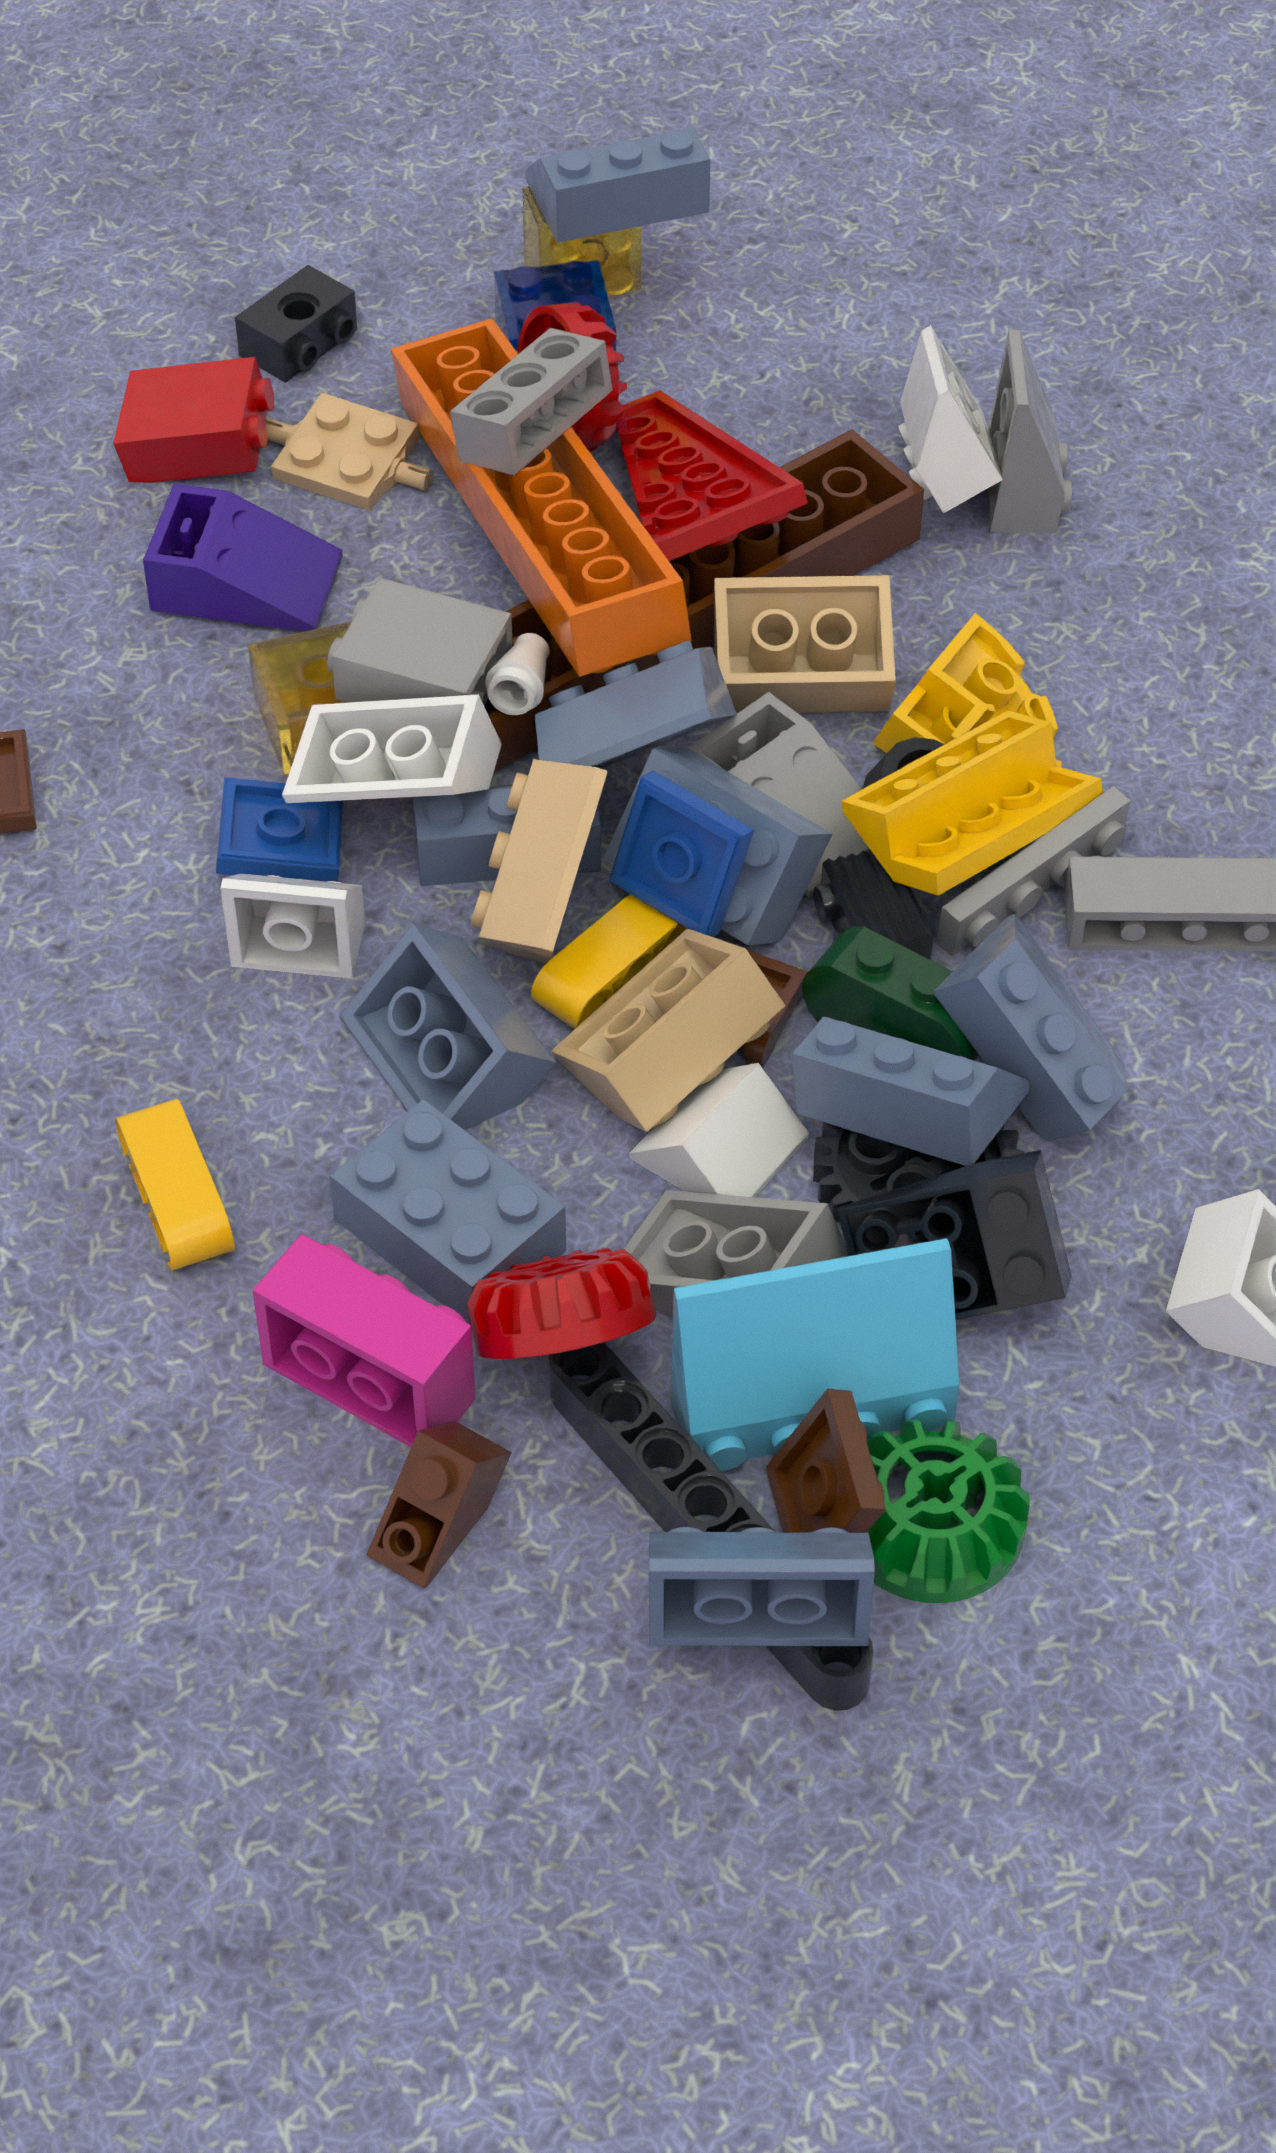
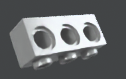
(531, 401)

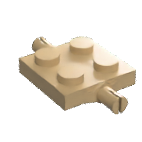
(347, 452)

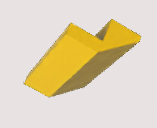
(969, 803)

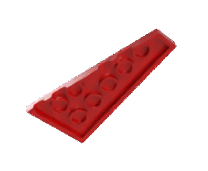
(697, 480)

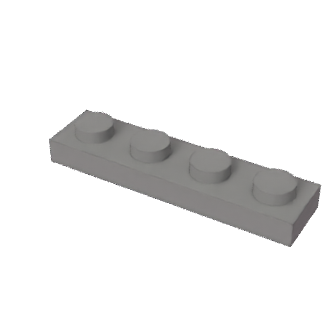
(1022, 879)

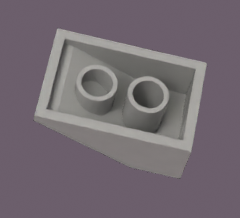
(1026, 450)
(720, 1236)

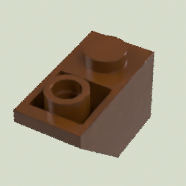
(437, 1500)

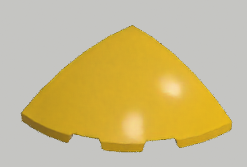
(965, 688)

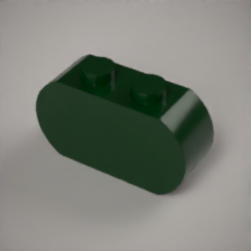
(884, 990)

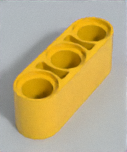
(603, 960)
(175, 1184)

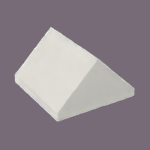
(725, 1136)

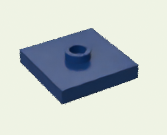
(276, 837)
(680, 854)

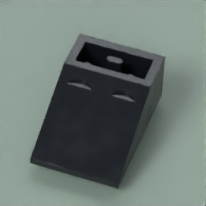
(996, 1223)

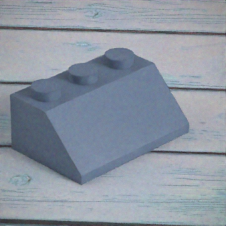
(622, 184)
(635, 709)
(460, 831)
(1034, 1027)
(446, 1030)
(902, 1091)
(760, 1588)

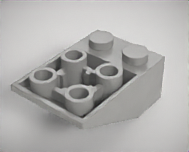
(790, 763)

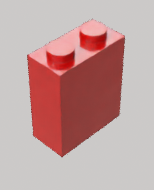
(193, 420)

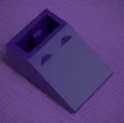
(236, 562)

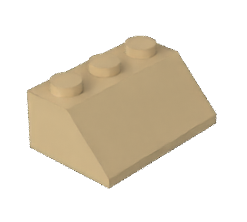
(806, 641)
(538, 858)
(670, 1028)

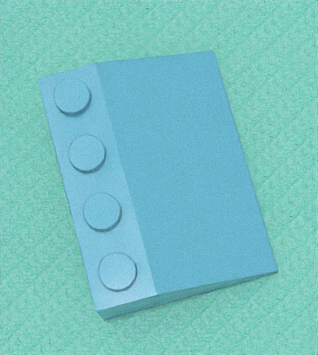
(771, 1342)

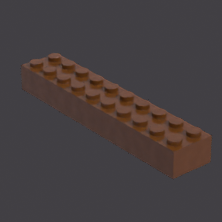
(854, 517)

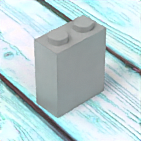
(417, 646)

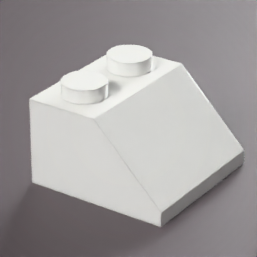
(293, 924)
(1229, 1278)

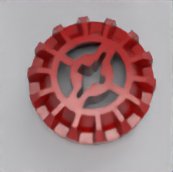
(601, 420)
(560, 1304)

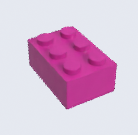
(364, 1341)

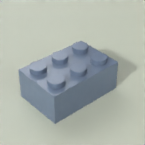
(779, 856)
(444, 1206)

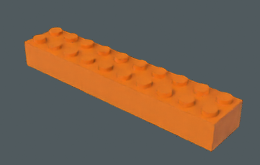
(555, 521)

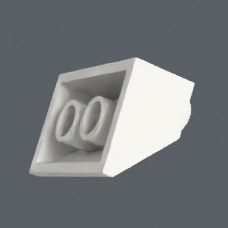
(945, 429)
(394, 750)

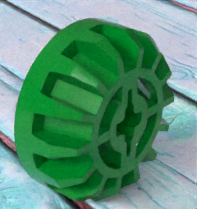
(926, 1539)

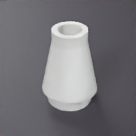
(519, 676)

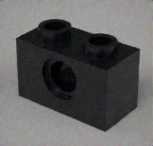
(297, 323)

